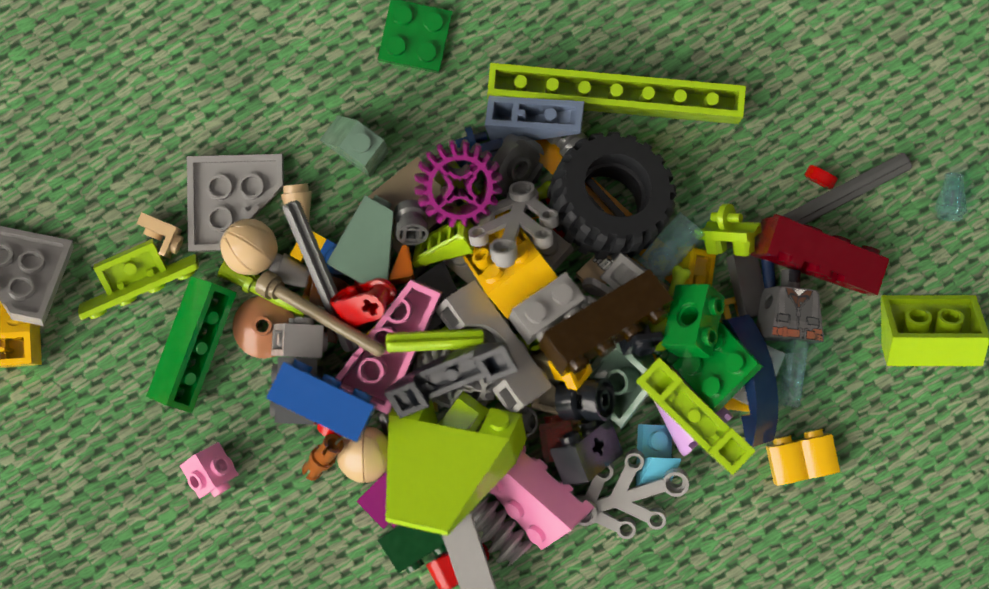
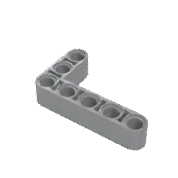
(469, 556)

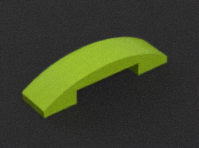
(695, 416)

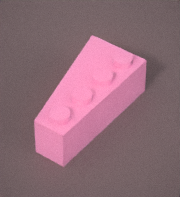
(374, 374)
(539, 501)

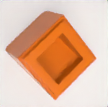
(403, 268)

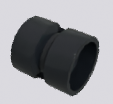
(591, 402)

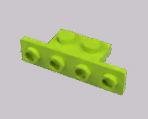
(133, 274)

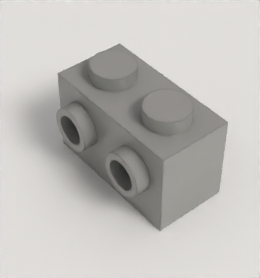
(546, 308)
(299, 339)

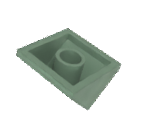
(623, 373)

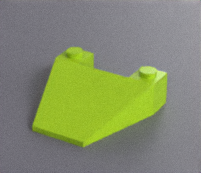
(445, 471)

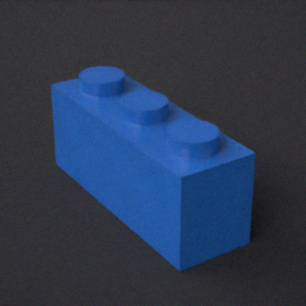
(322, 400)

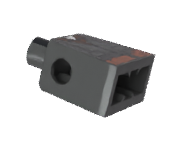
(790, 311)

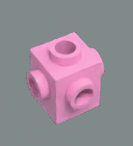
(209, 471)

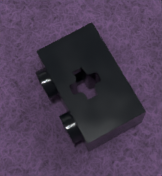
(586, 451)

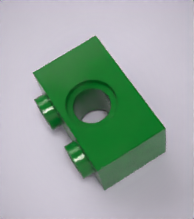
(693, 321)

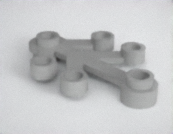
(520, 197)
(624, 498)

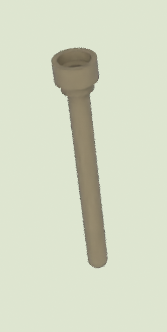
(271, 286)

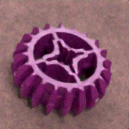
(448, 194)

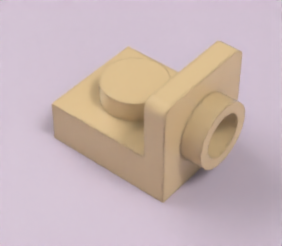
(157, 229)

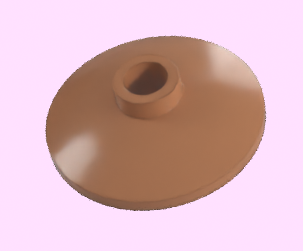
(245, 325)

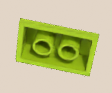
(933, 330)

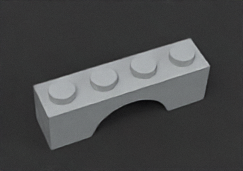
(472, 309)

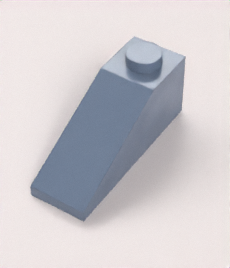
(532, 117)

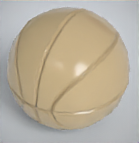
(248, 246)
(364, 459)

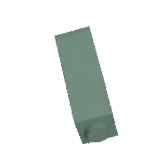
(356, 144)
(367, 242)

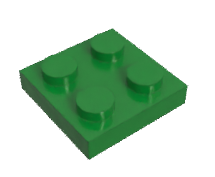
(415, 36)
(722, 375)

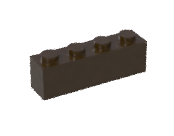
(605, 323)

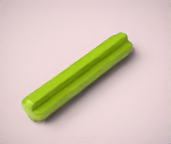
(433, 340)

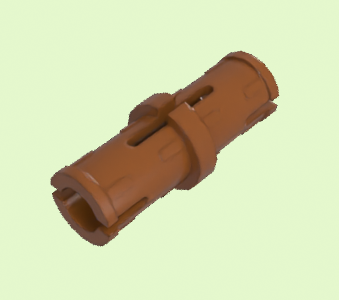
(322, 457)

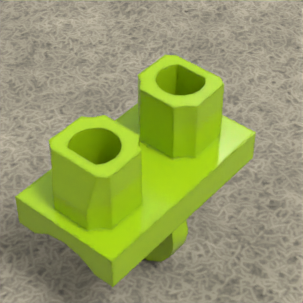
(728, 226)

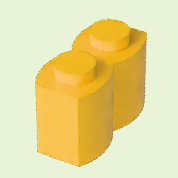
(802, 458)

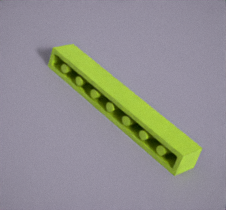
(622, 92)

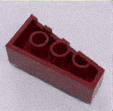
(820, 255)

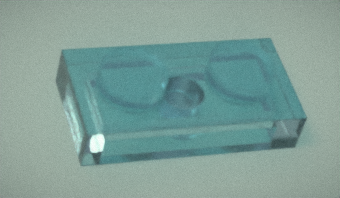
(671, 246)

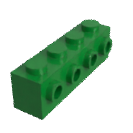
(191, 344)

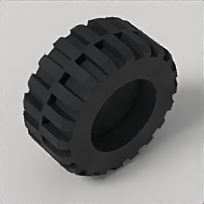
(632, 166)

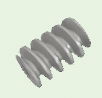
(499, 532)

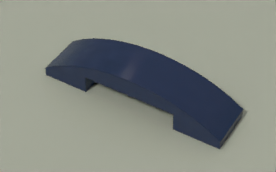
(762, 388)

